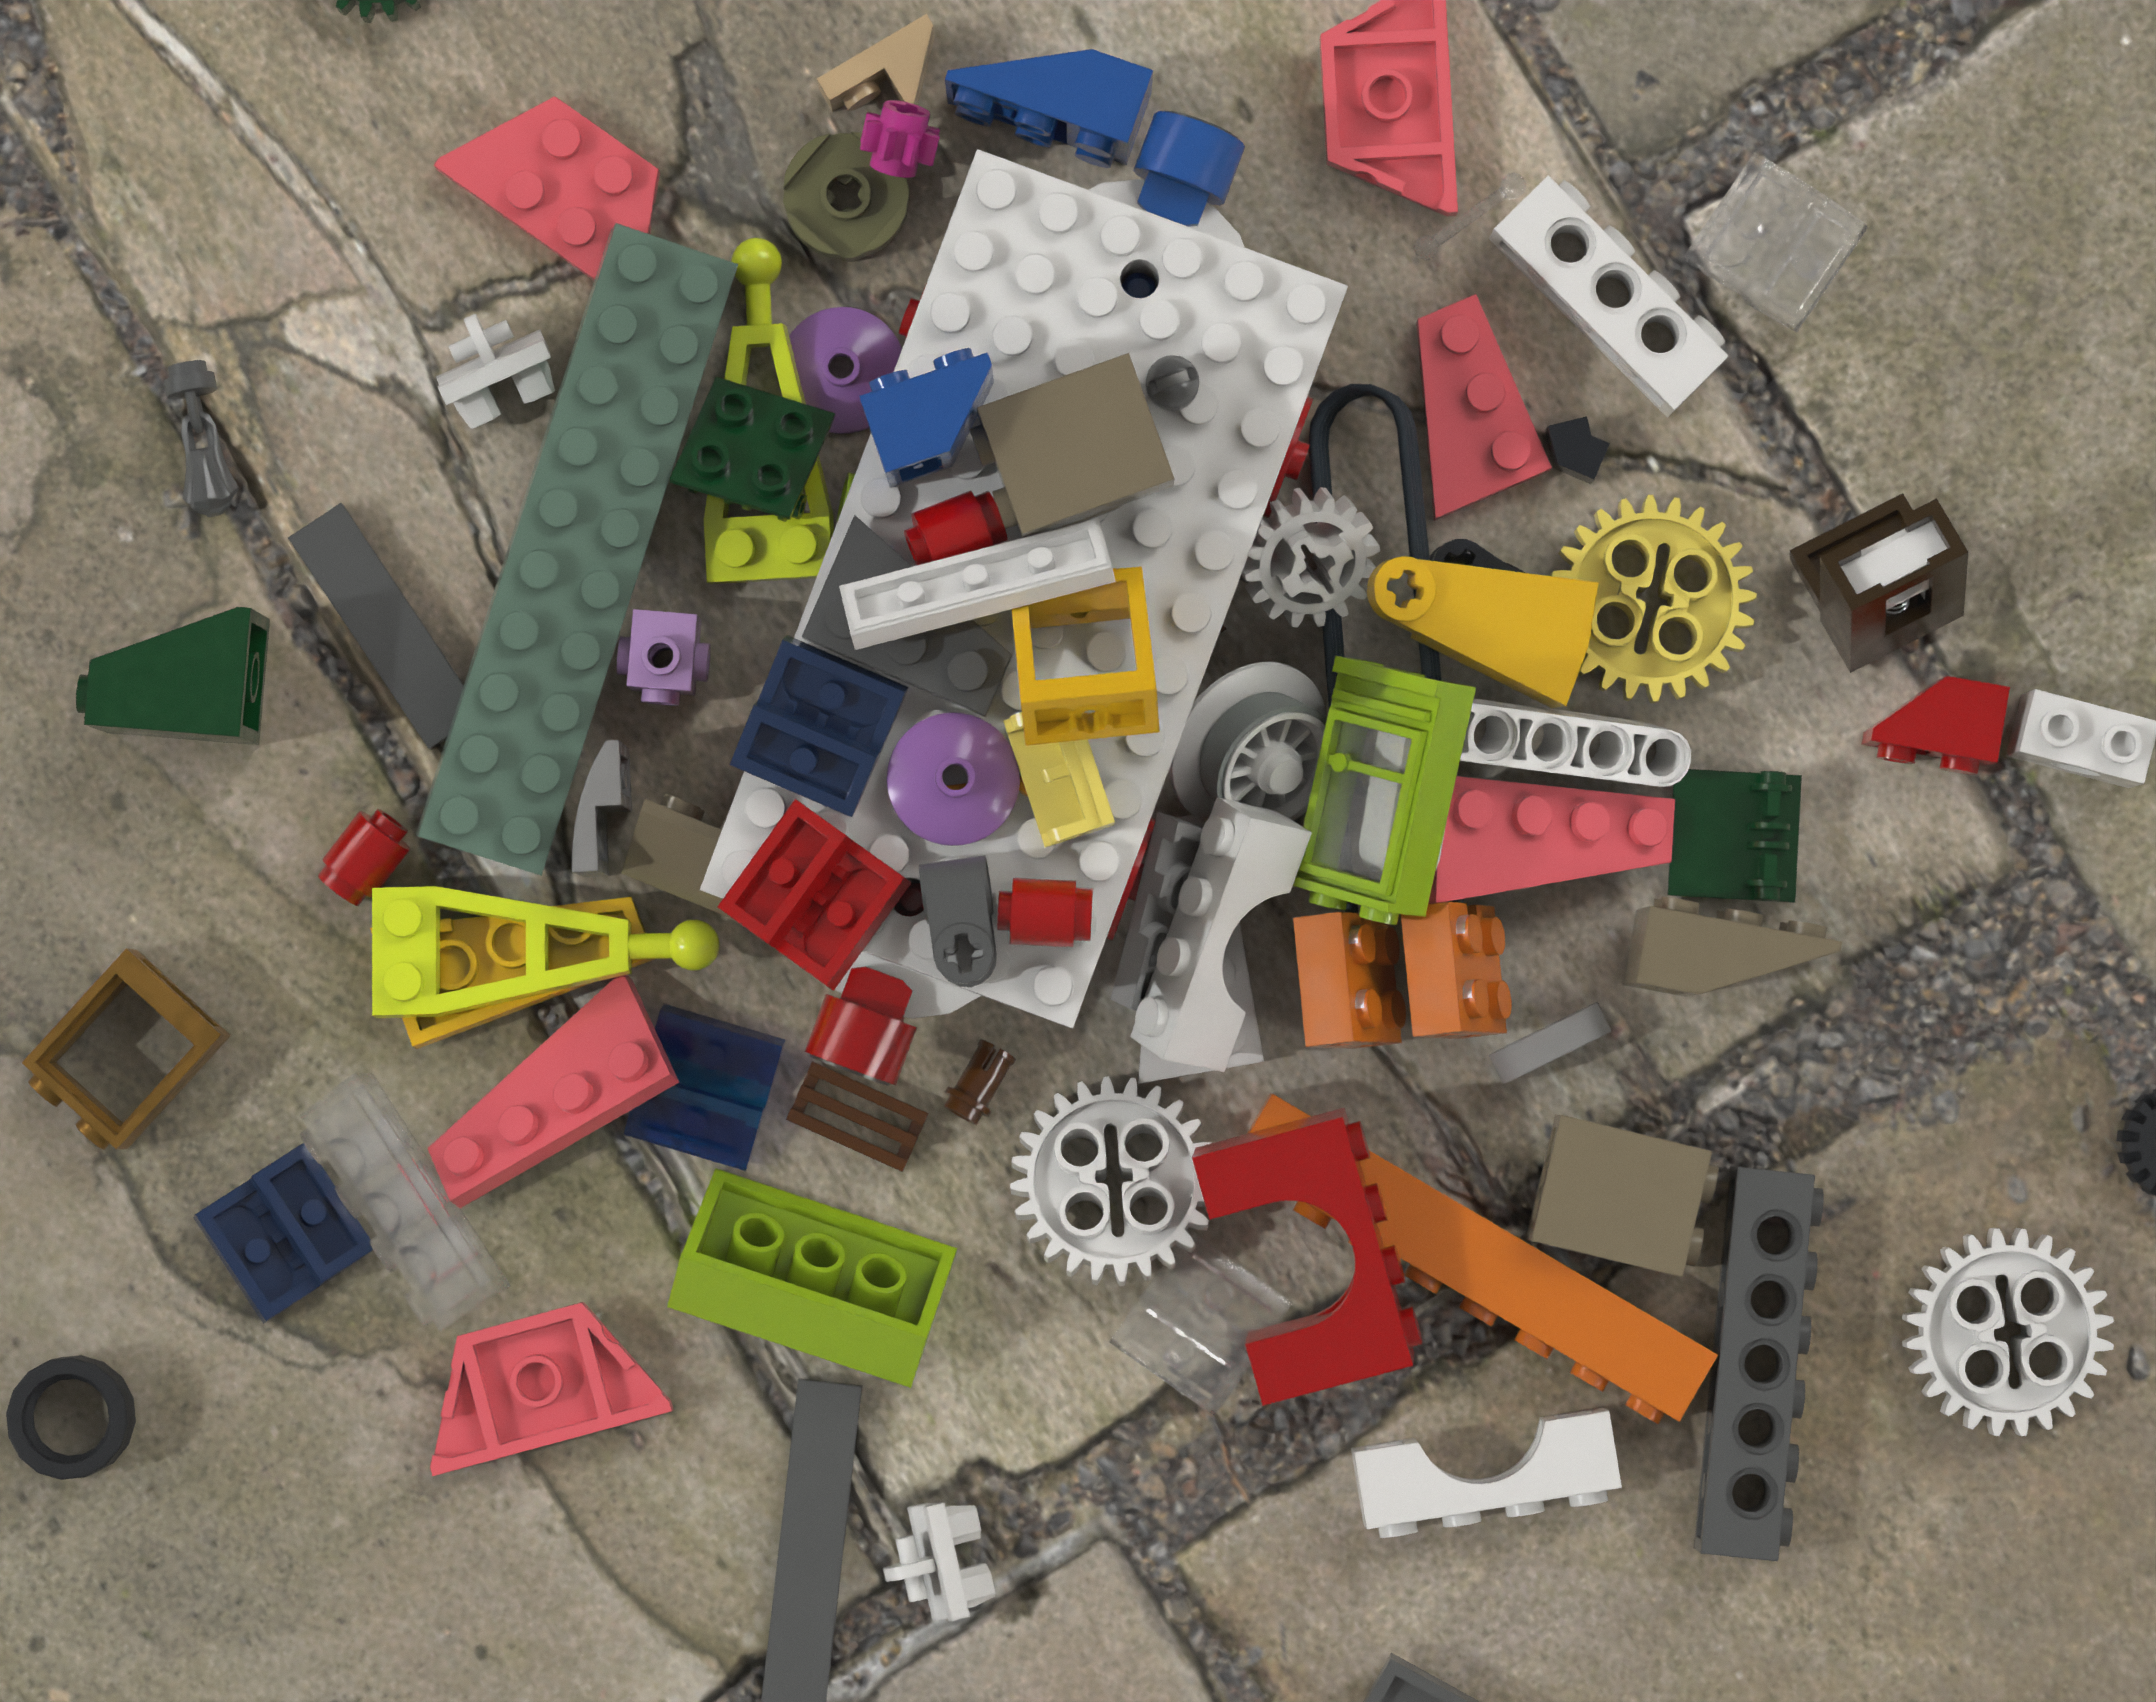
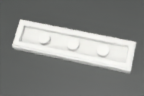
(977, 584)

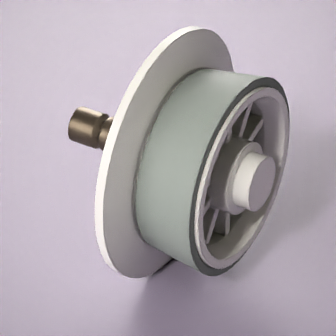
(1251, 742)

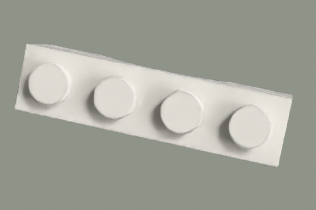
(1240, 862)
(1567, 1458)

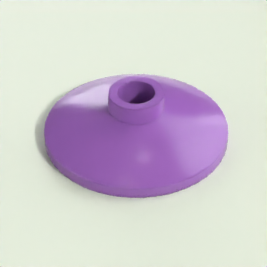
(848, 334)
(928, 804)

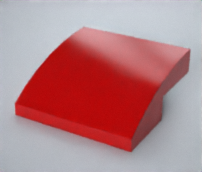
(814, 894)

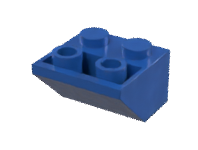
(926, 418)

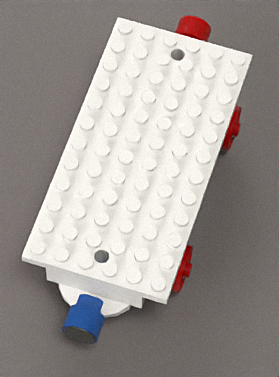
(1047, 289)

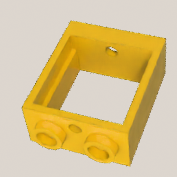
(1121, 700)

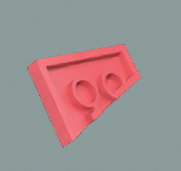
(1473, 411)

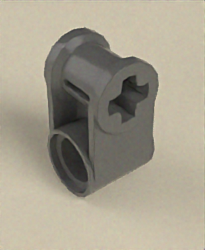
(959, 907)

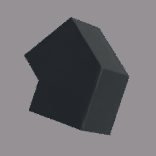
(1575, 449)

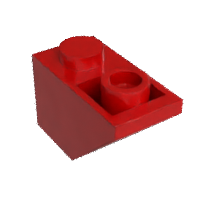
(1946, 721)

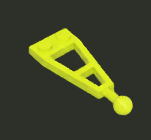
(763, 545)
(409, 950)

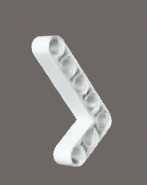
(1568, 743)

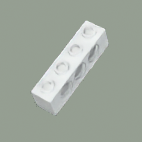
(1662, 377)

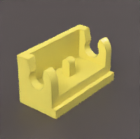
(1060, 786)

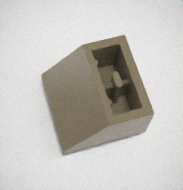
(673, 850)

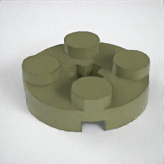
(809, 200)

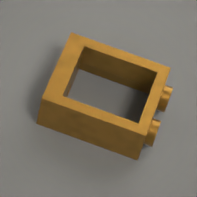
(168, 1000)

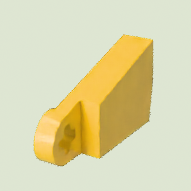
(1496, 621)

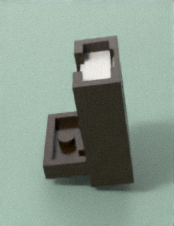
(1885, 578)

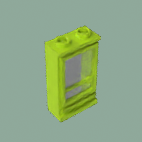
(1383, 789)

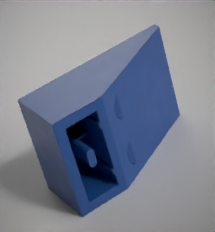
(1063, 97)

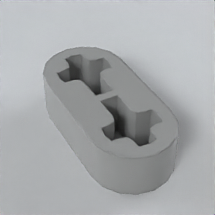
(1550, 1042)

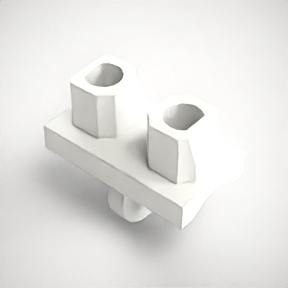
(470, 382)
(931, 1562)

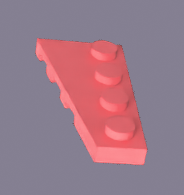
(1537, 835)
(566, 1089)

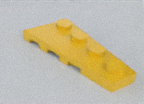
(494, 950)

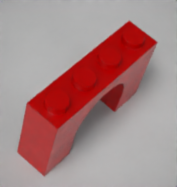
(1319, 1165)

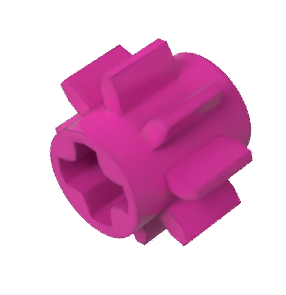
(899, 139)

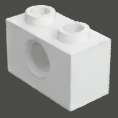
(2082, 738)

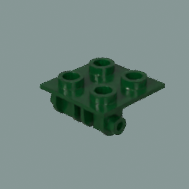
(753, 449)
(1735, 835)

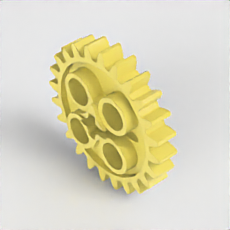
(1706, 614)

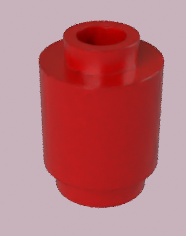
(955, 527)
(364, 856)
(1045, 912)

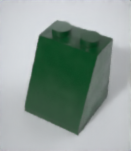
(184, 682)

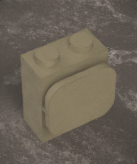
(1072, 448)
(1622, 1196)

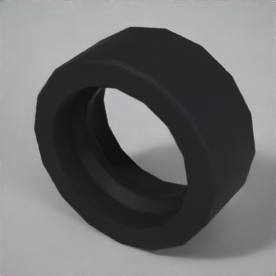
(22, 1426)

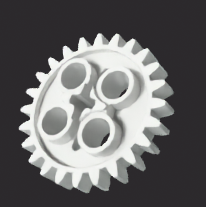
(1057, 1185)
(1950, 1340)

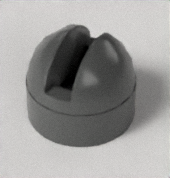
(1178, 395)

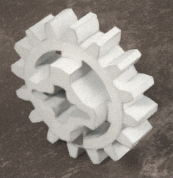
(1339, 551)

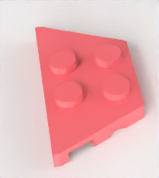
(1392, 101)
(557, 180)
(539, 1386)

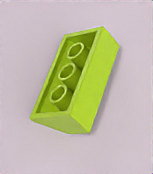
(811, 1277)

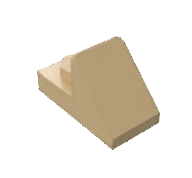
(897, 58)

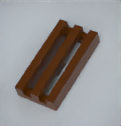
(906, 1138)

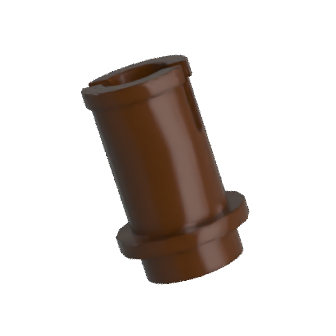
(977, 1086)

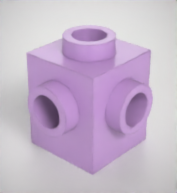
(659, 632)

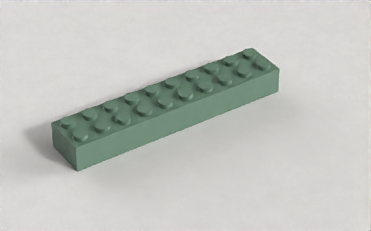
(576, 549)

